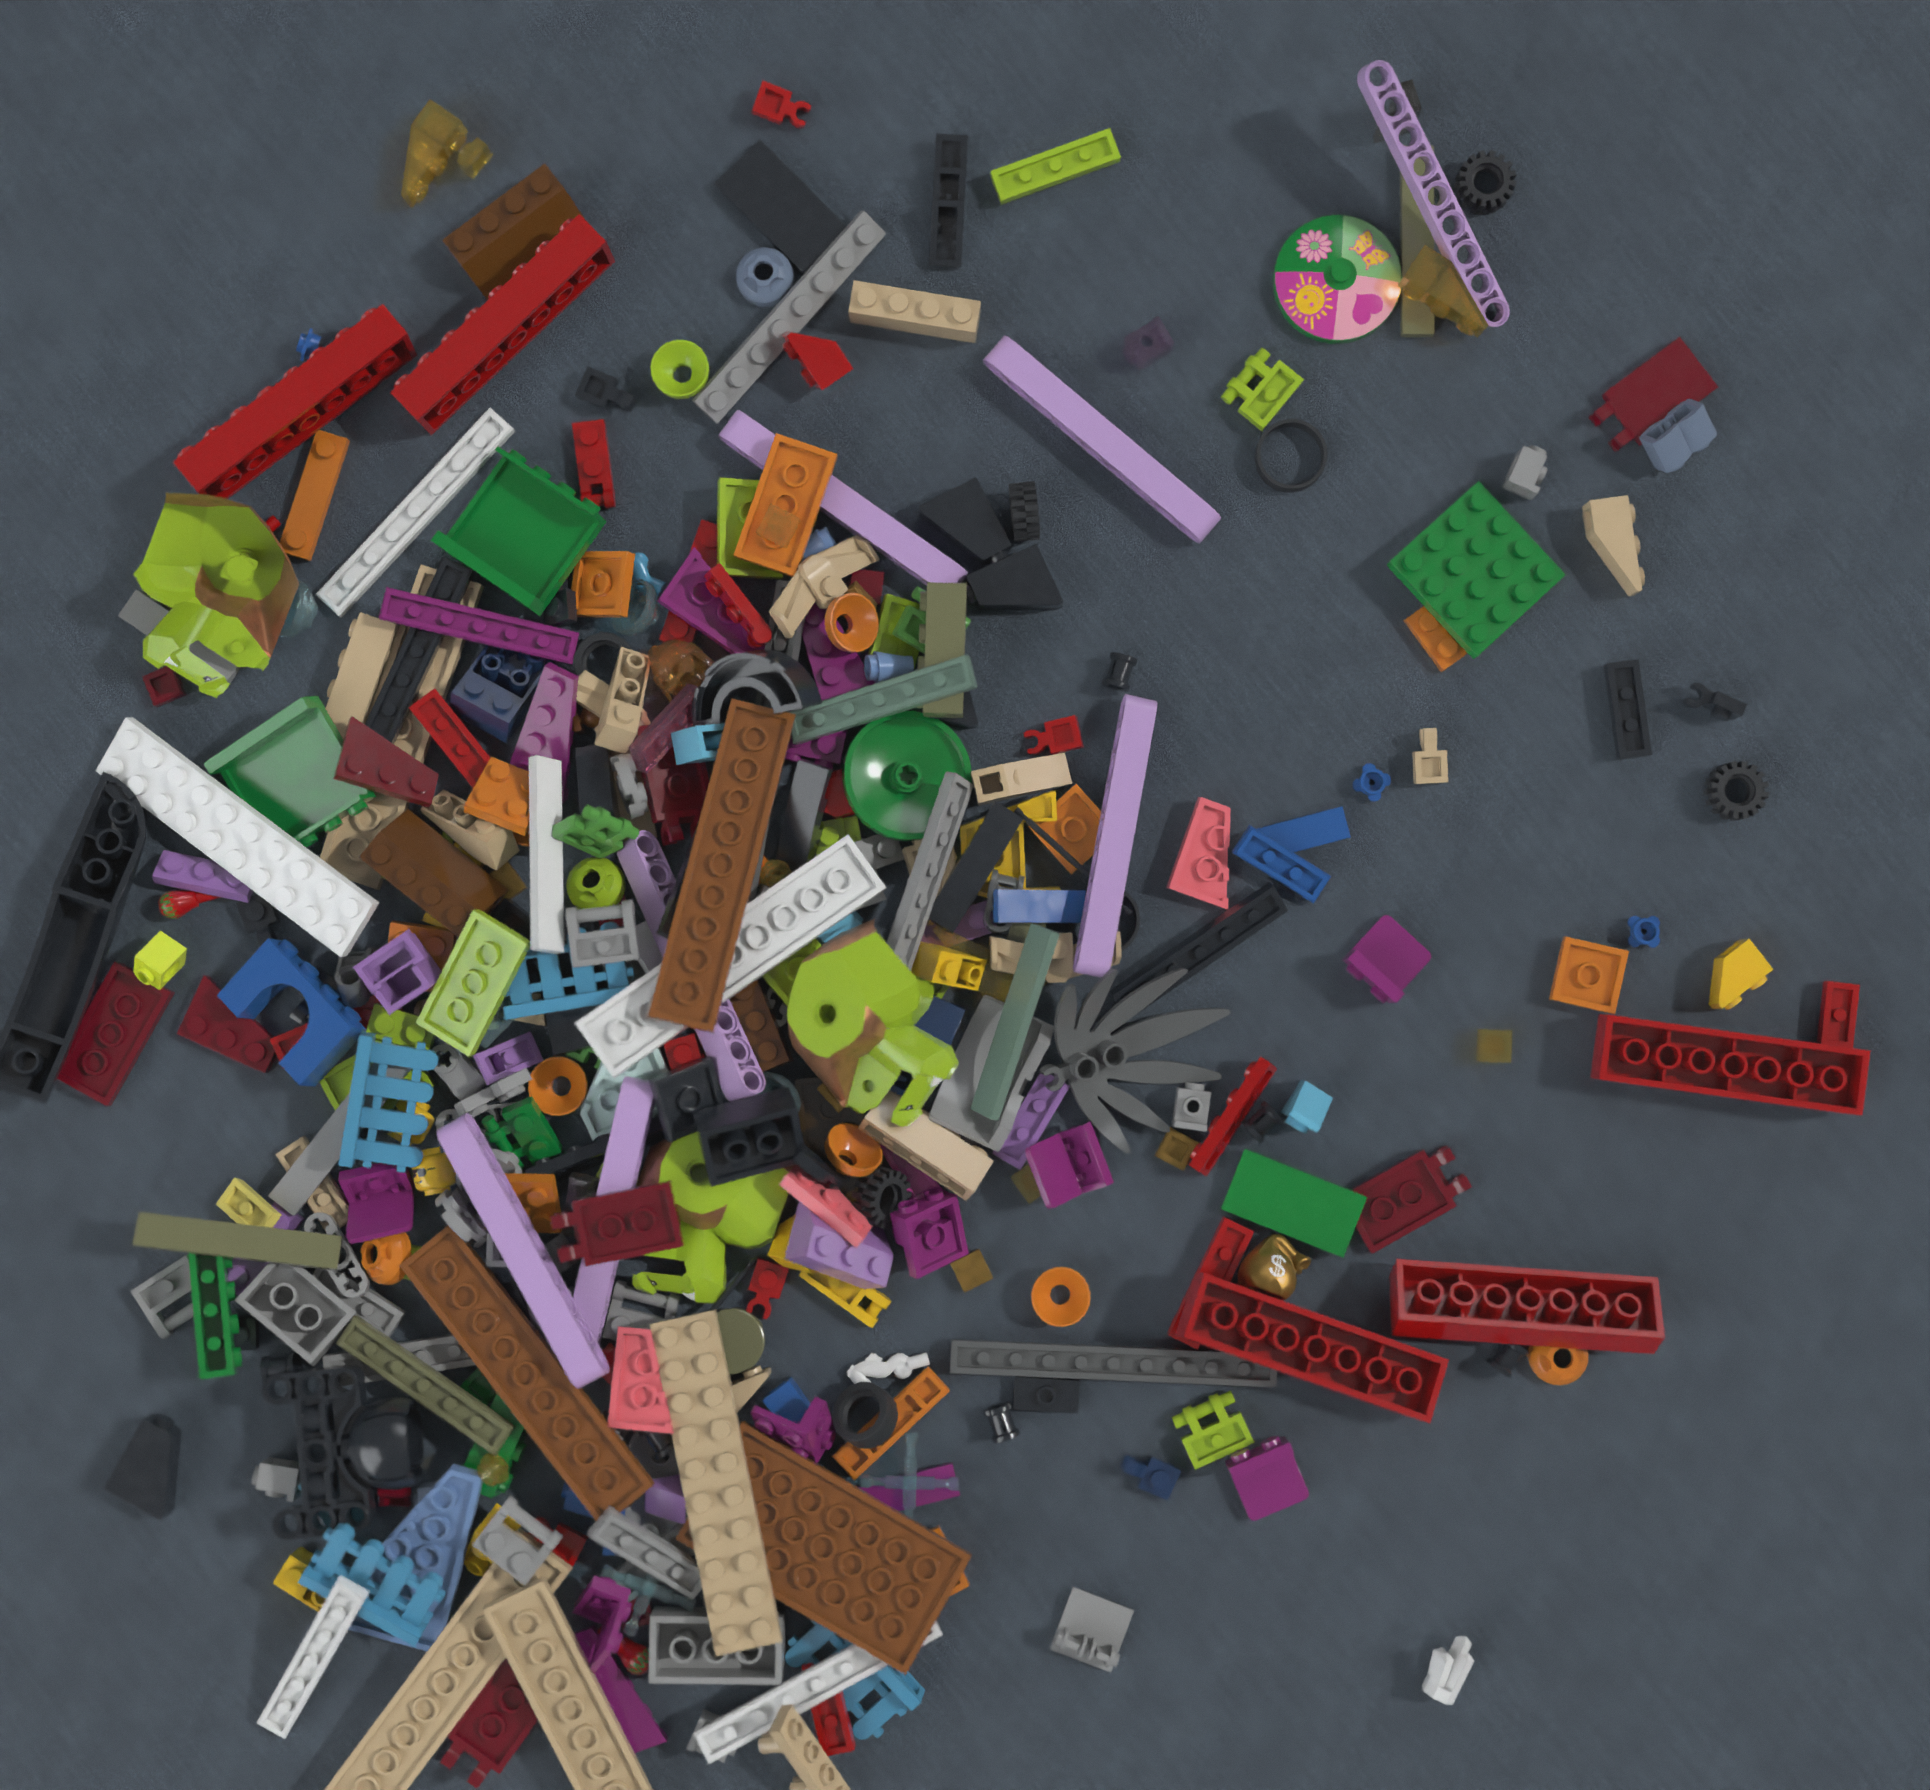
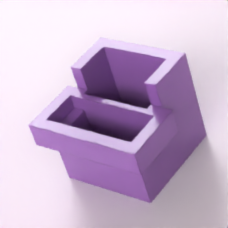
(398, 971)

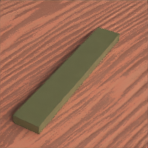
(1415, 316)
(237, 1241)
(425, 1385)

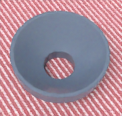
(769, 291)

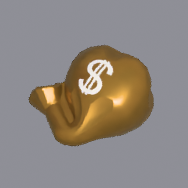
(1272, 1267)

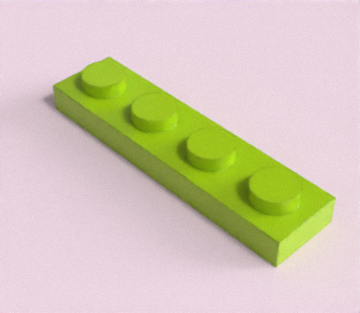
(1055, 166)

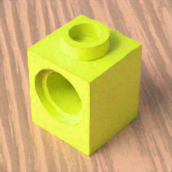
(159, 960)

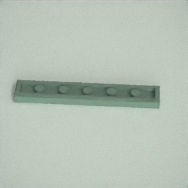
(883, 699)
(1014, 1021)

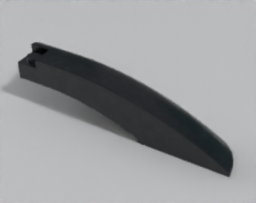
(73, 941)

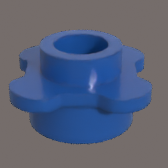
(308, 344)
(1372, 791)
(1651, 937)

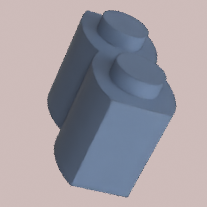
(1678, 435)

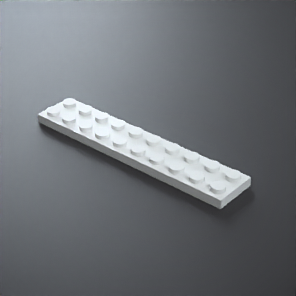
(238, 837)
(771, 931)

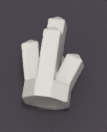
(1448, 1671)

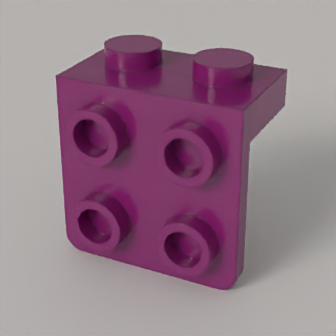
(1387, 959)
(1068, 1165)
(378, 1201)
(808, 1437)
(1267, 1477)
(608, 1605)

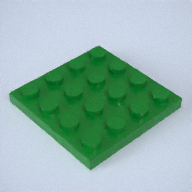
(1475, 570)

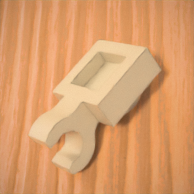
(1429, 764)

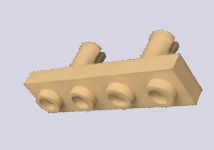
(795, 1740)

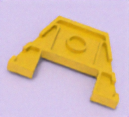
(1012, 860)

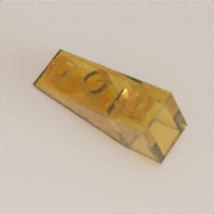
(431, 142)
(1439, 286)

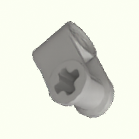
(462, 1075)

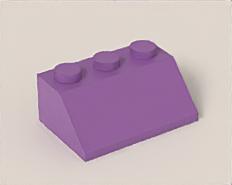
(827, 1252)

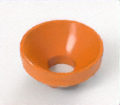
(861, 620)
(542, 1086)
(855, 1144)
(391, 1253)
(1068, 1312)
(1543, 1365)

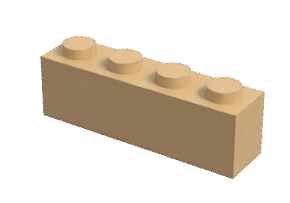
(914, 311)
(360, 670)
(929, 1147)

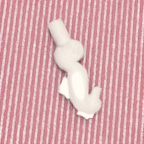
(875, 1367)

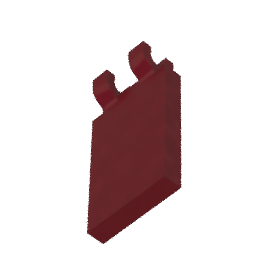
(1653, 392)
(675, 794)
(1407, 1197)
(621, 1224)
(492, 1725)

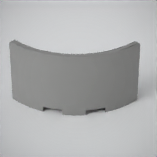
(956, 1094)

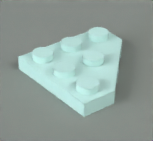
(603, 1094)

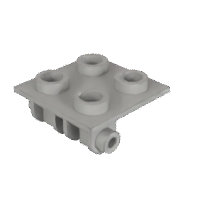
(1092, 1629)

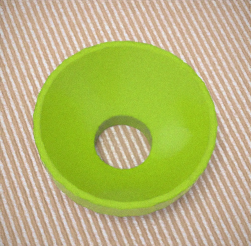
(674, 355)
(608, 890)

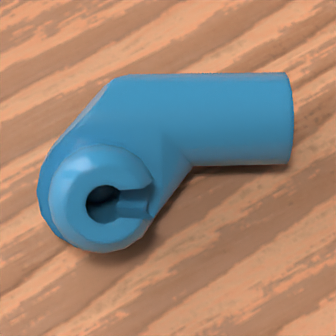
(640, 571)

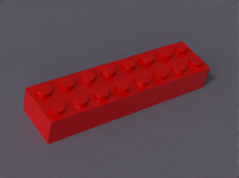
(504, 324)
(297, 405)
(1730, 1064)
(1526, 1306)
(1312, 1347)

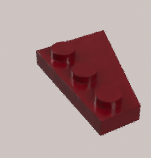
(383, 767)
(217, 1028)

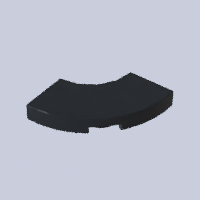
(819, 1167)

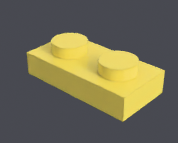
(247, 1206)

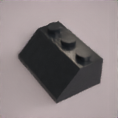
(748, 1136)

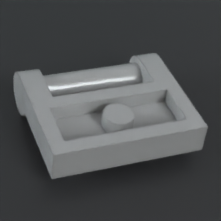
(602, 945)
(163, 1291)
(629, 1317)
(512, 1550)

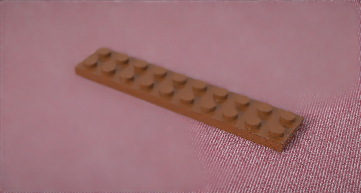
(722, 866)
(526, 1374)

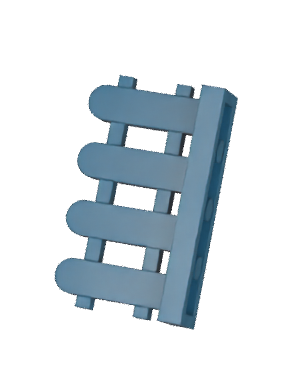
(553, 984)
(383, 1119)
(383, 1605)
(903, 1688)

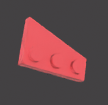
(1203, 856)
(827, 1204)
(637, 1389)

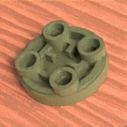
(741, 1337)

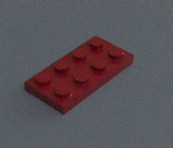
(113, 1034)

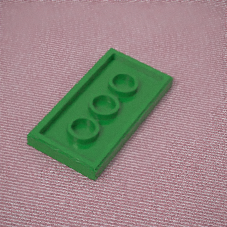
(1294, 1202)

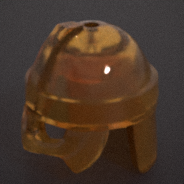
(676, 665)

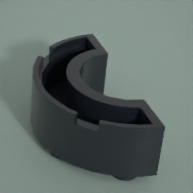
(769, 671)

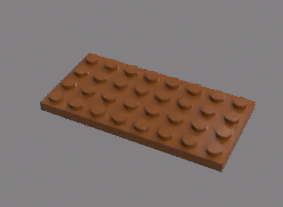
(846, 1553)

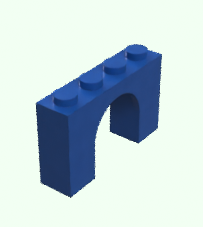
(331, 1025)

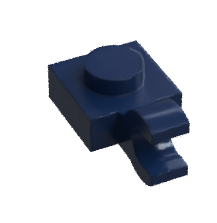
(1155, 1476)

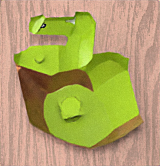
(223, 586)
(840, 1021)
(731, 1213)

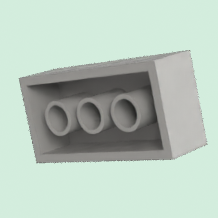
(685, 1652)

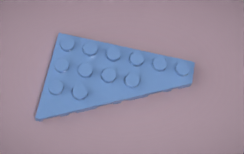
(436, 1541)

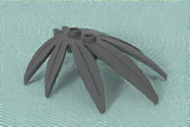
(1099, 1055)

